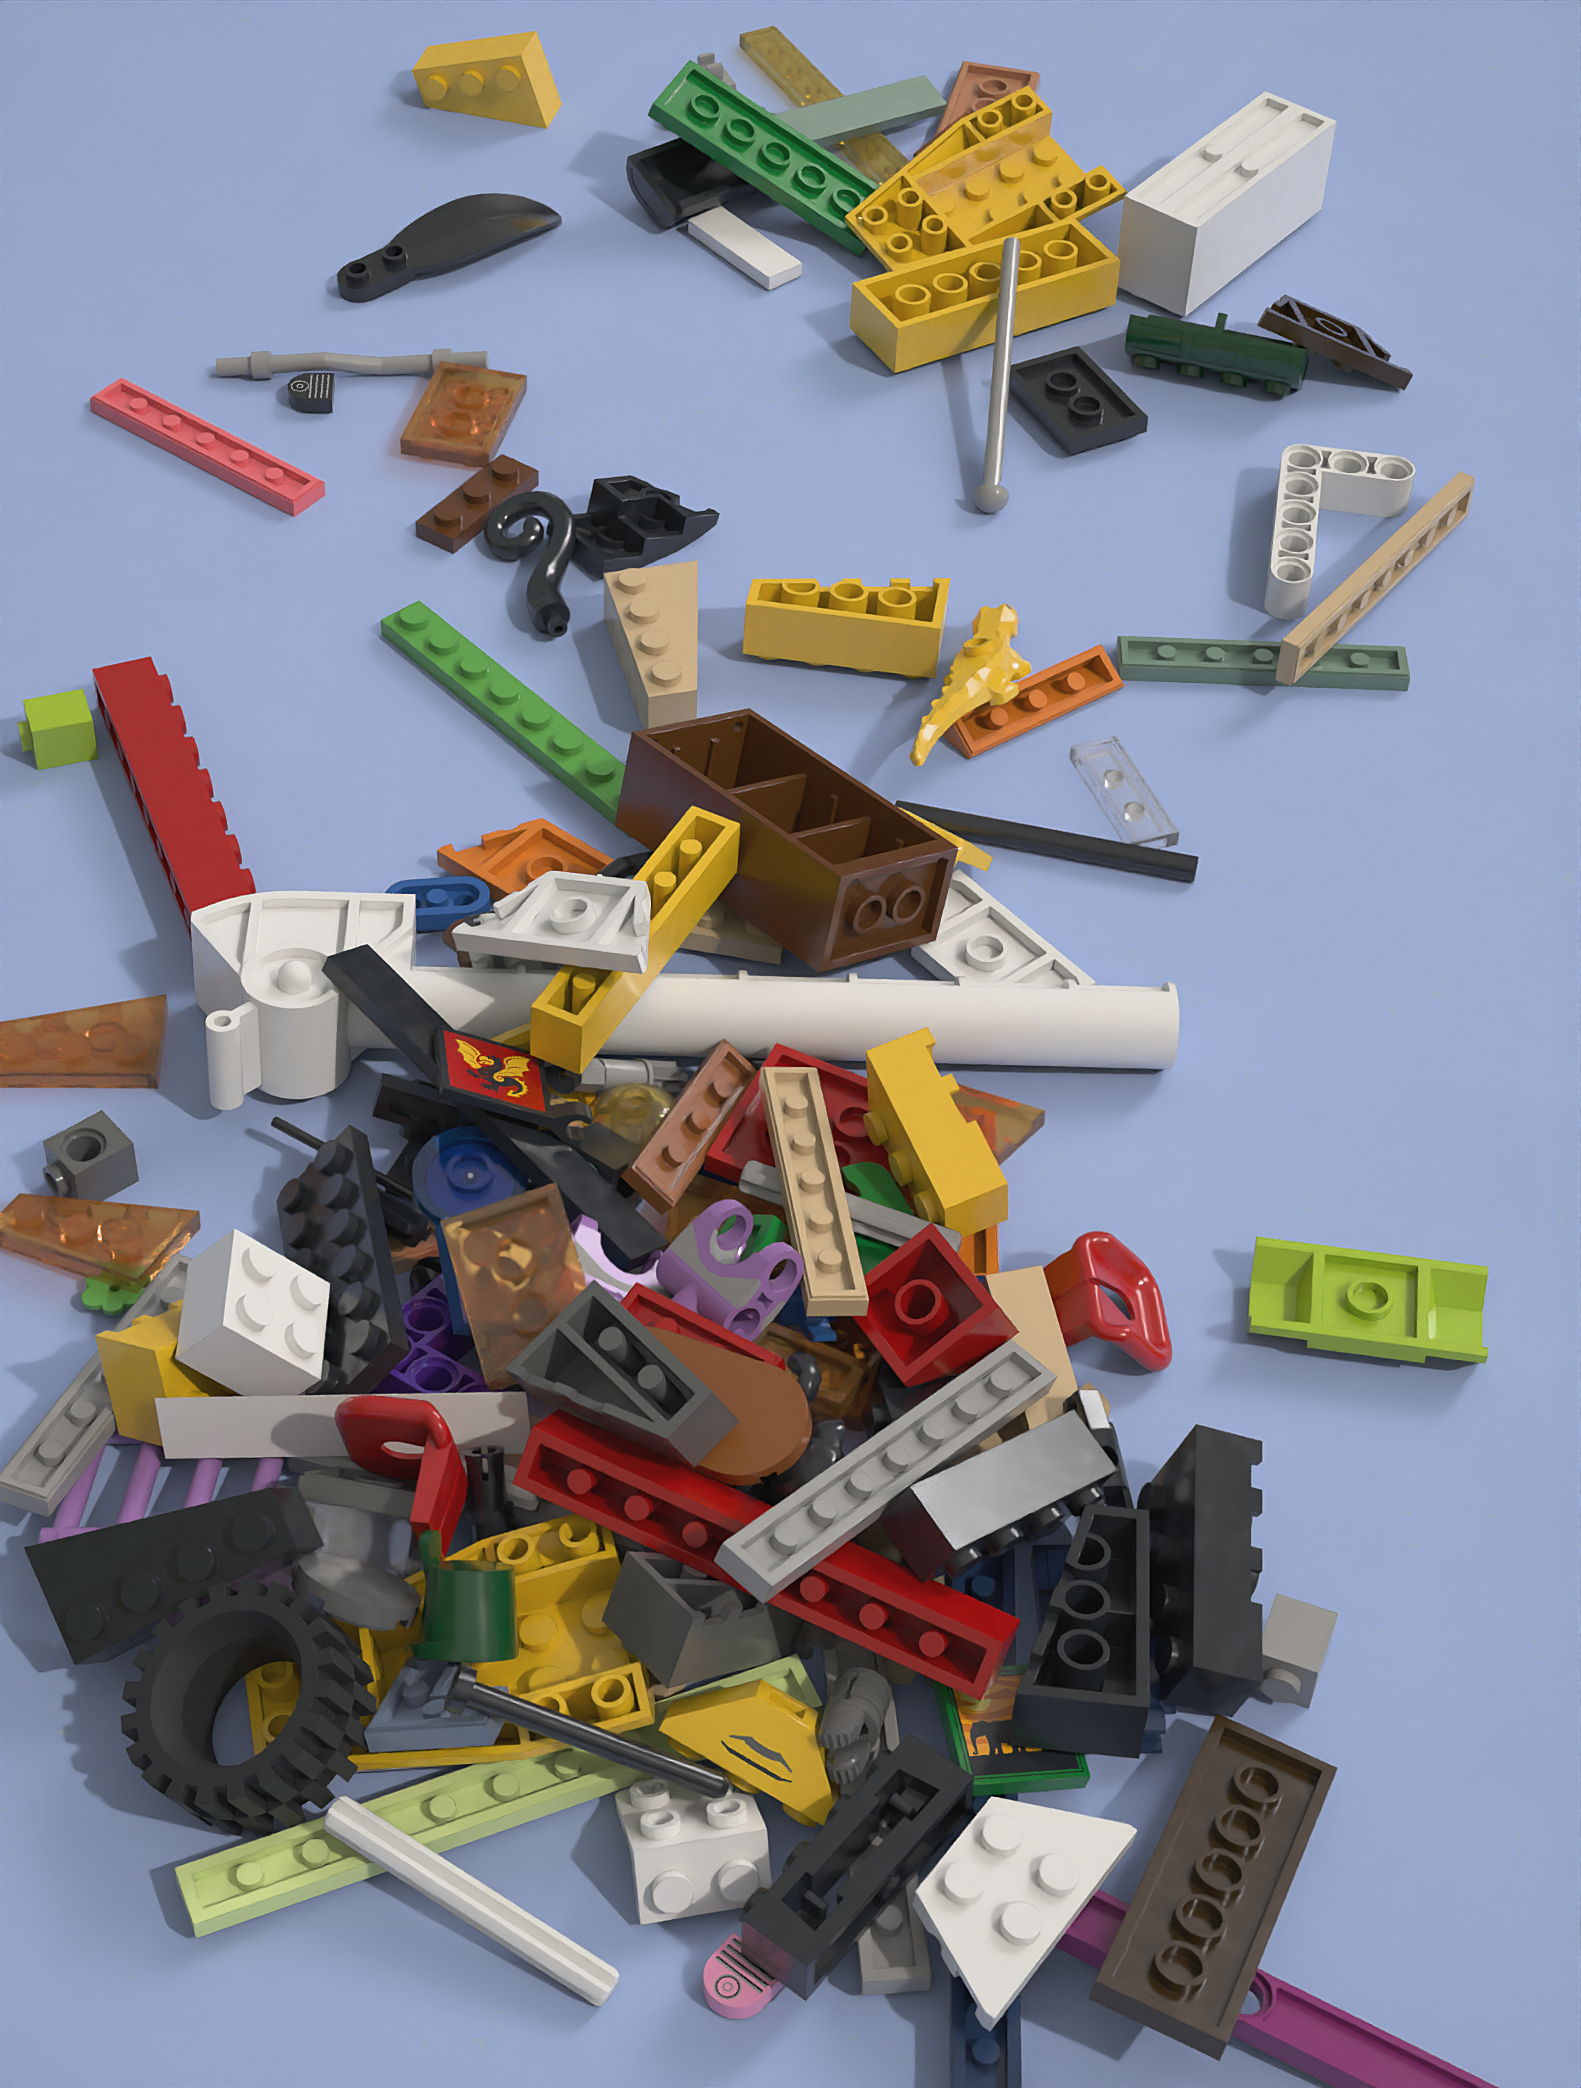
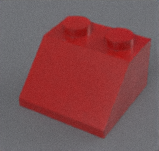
(931, 1311)

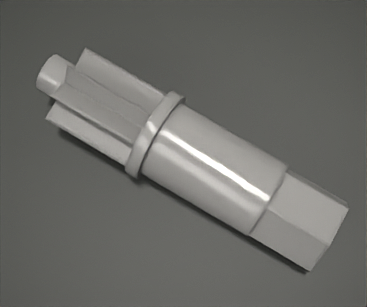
(610, 1072)

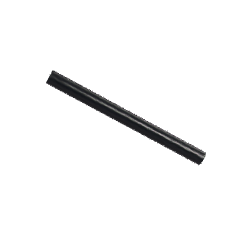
(1058, 842)

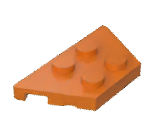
(520, 855)

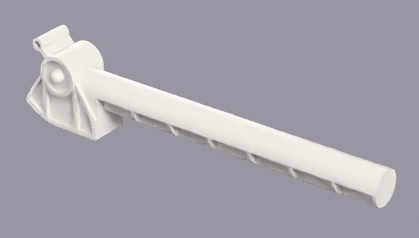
(294, 1032)

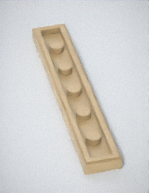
(813, 1192)

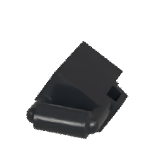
(415, 1108)

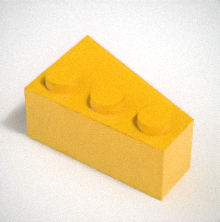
(490, 79)
(928, 1138)
(143, 1366)

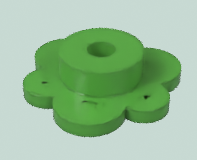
(110, 1299)

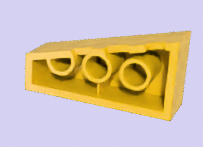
(848, 624)

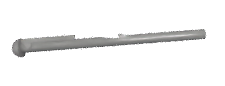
(991, 495)

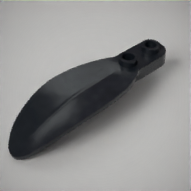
(442, 239)

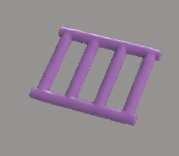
(142, 1485)

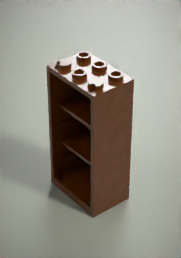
(818, 852)

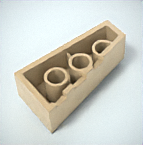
(656, 638)

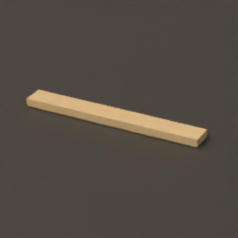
(1374, 579)

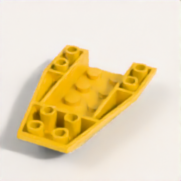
(980, 184)
(563, 1660)

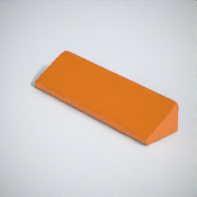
(1039, 701)

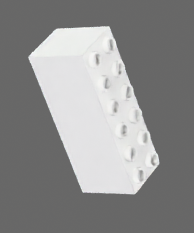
(1224, 203)

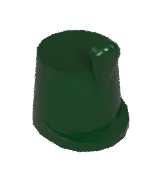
(465, 1608)

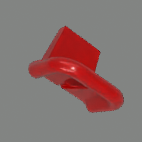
(1087, 1311)
(442, 1483)

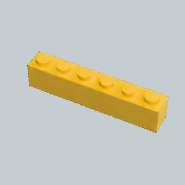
(683, 880)

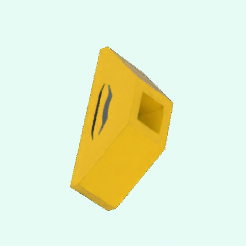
(762, 1743)

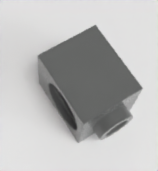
(90, 1160)

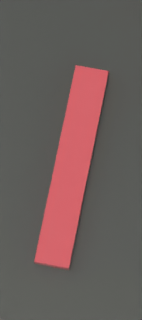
(208, 447)

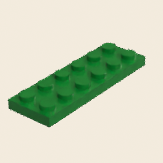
(763, 151)

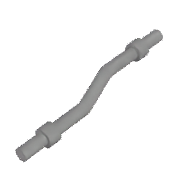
(264, 364)

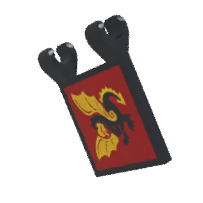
(506, 1082)

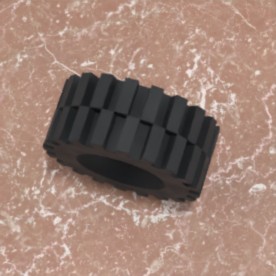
(198, 1668)

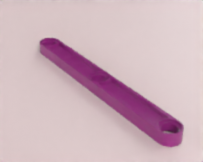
(1293, 2022)

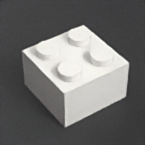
(253, 1319)

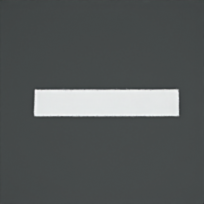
(307, 1425)

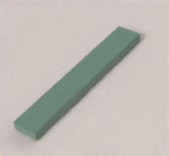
(866, 111)
(1256, 663)

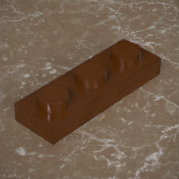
(467, 509)

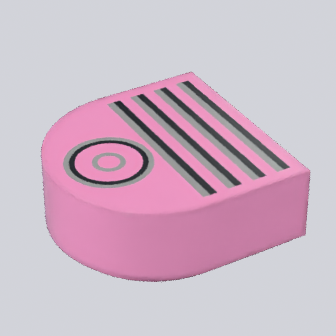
(735, 1984)

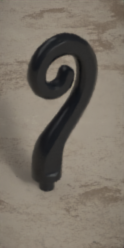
(543, 591)

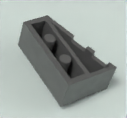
(621, 1378)
(692, 1623)

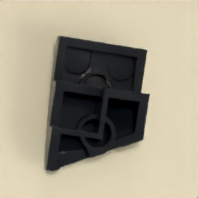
(634, 525)

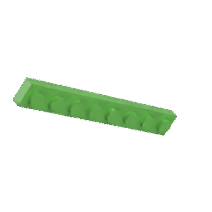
(508, 706)

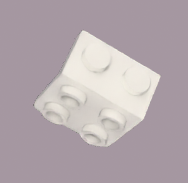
(692, 1849)

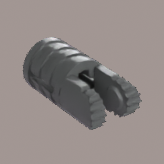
(849, 1716)

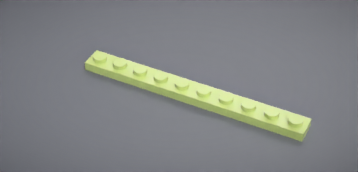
(435, 1813)

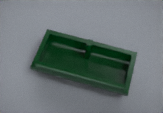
(1216, 350)

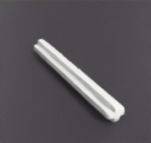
(471, 1900)

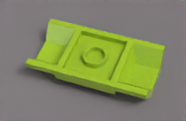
(1367, 1301)

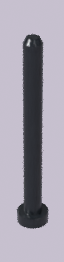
(469, 1693)

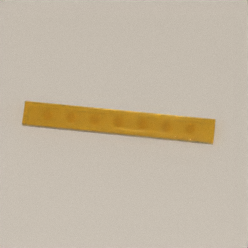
(807, 86)

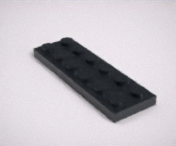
(338, 1232)

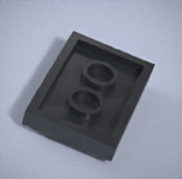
(1075, 400)

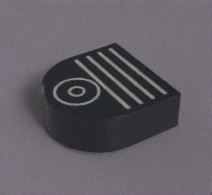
(312, 392)

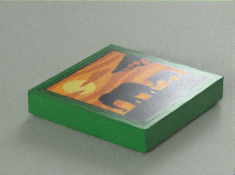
(979, 1738)

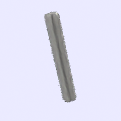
(866, 1216)

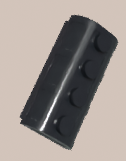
(681, 182)

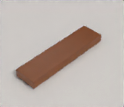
(689, 1128)

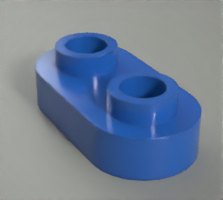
(444, 899)

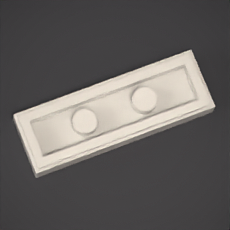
(745, 248)

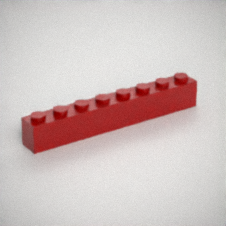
(169, 787)
(692, 1515)

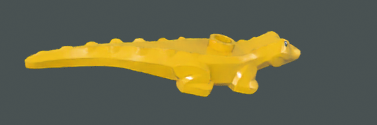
(978, 675)

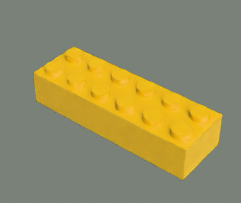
(953, 299)

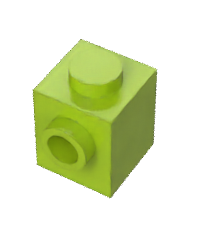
(58, 729)

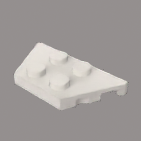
(568, 922)
(990, 943)
(1014, 1892)

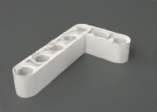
(1326, 480)

